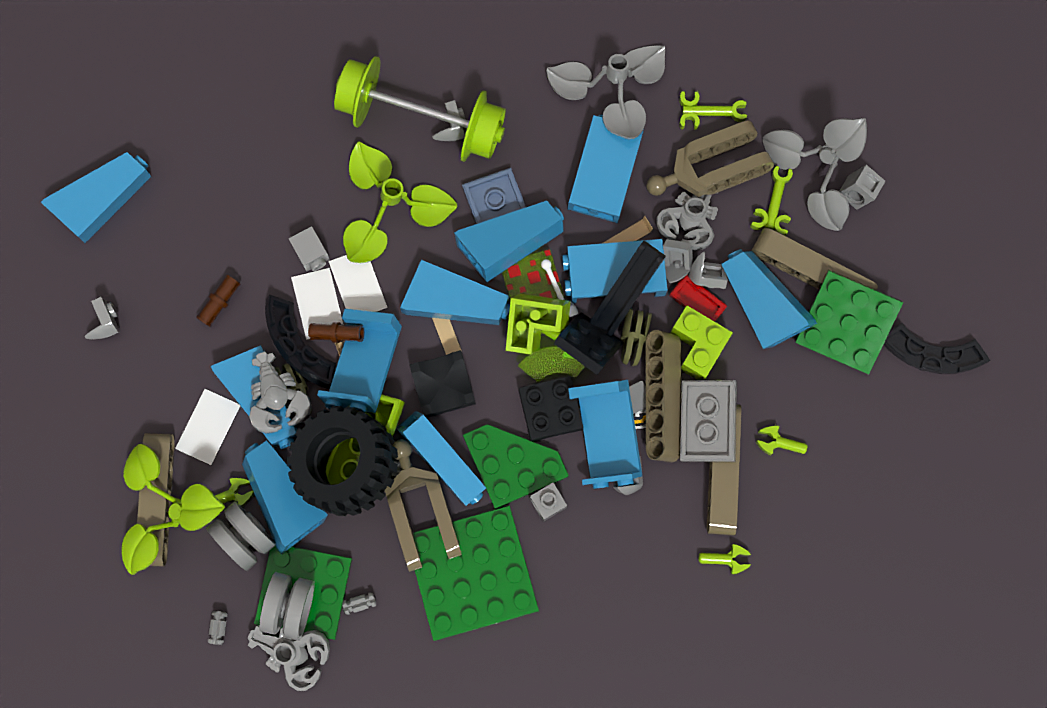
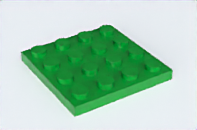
(482, 584)

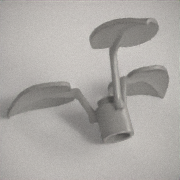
(622, 119)
(843, 141)

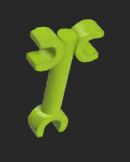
(691, 110)
(770, 219)

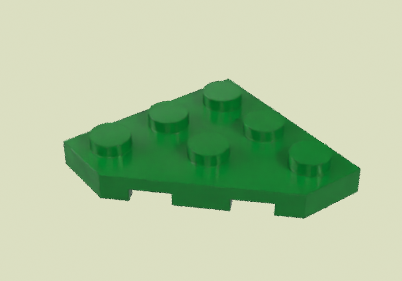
(511, 464)

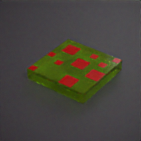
(530, 278)

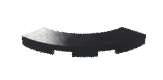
(300, 357)
(934, 358)

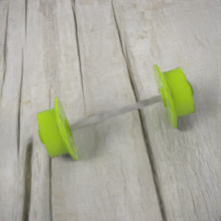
(357, 89)

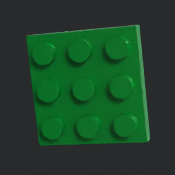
(850, 321)
(330, 579)

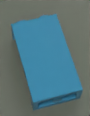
(603, 173)
(598, 266)
(363, 364)
(609, 433)

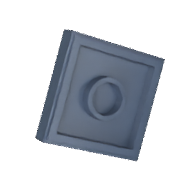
(493, 195)

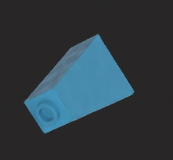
(98, 195)
(509, 238)
(453, 297)
(766, 301)
(238, 376)
(441, 458)
(283, 509)

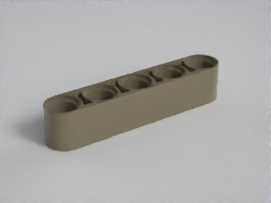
(800, 260)
(663, 396)
(724, 491)
(151, 506)

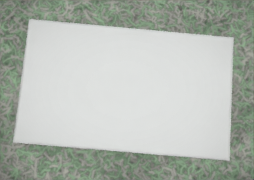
(357, 285)
(316, 298)
(208, 426)

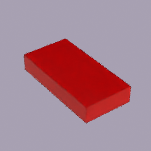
(697, 298)

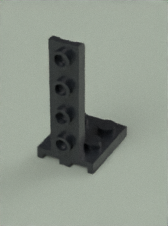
(593, 339)

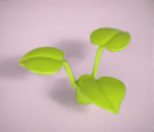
(369, 168)
(192, 511)

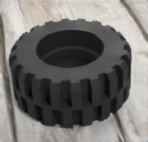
(312, 451)

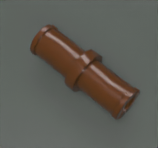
(218, 300)
(336, 332)

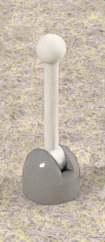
(546, 264)

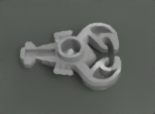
(691, 216)
(275, 395)
(291, 654)

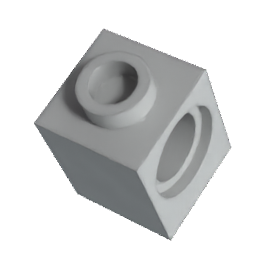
(862, 187)
(309, 249)
(548, 502)

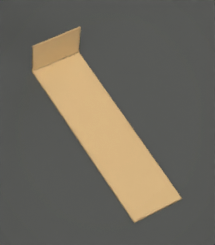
(633, 232)
(446, 335)

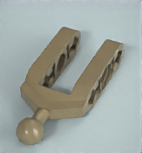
(720, 178)
(410, 479)

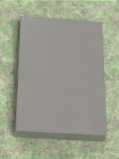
(708, 421)

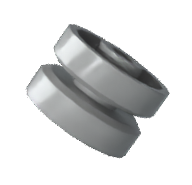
(238, 538)
(287, 606)

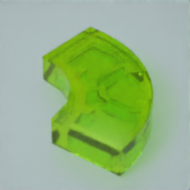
(550, 361)

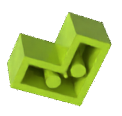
(530, 316)
(704, 337)

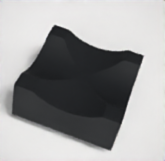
(442, 384)
(550, 409)

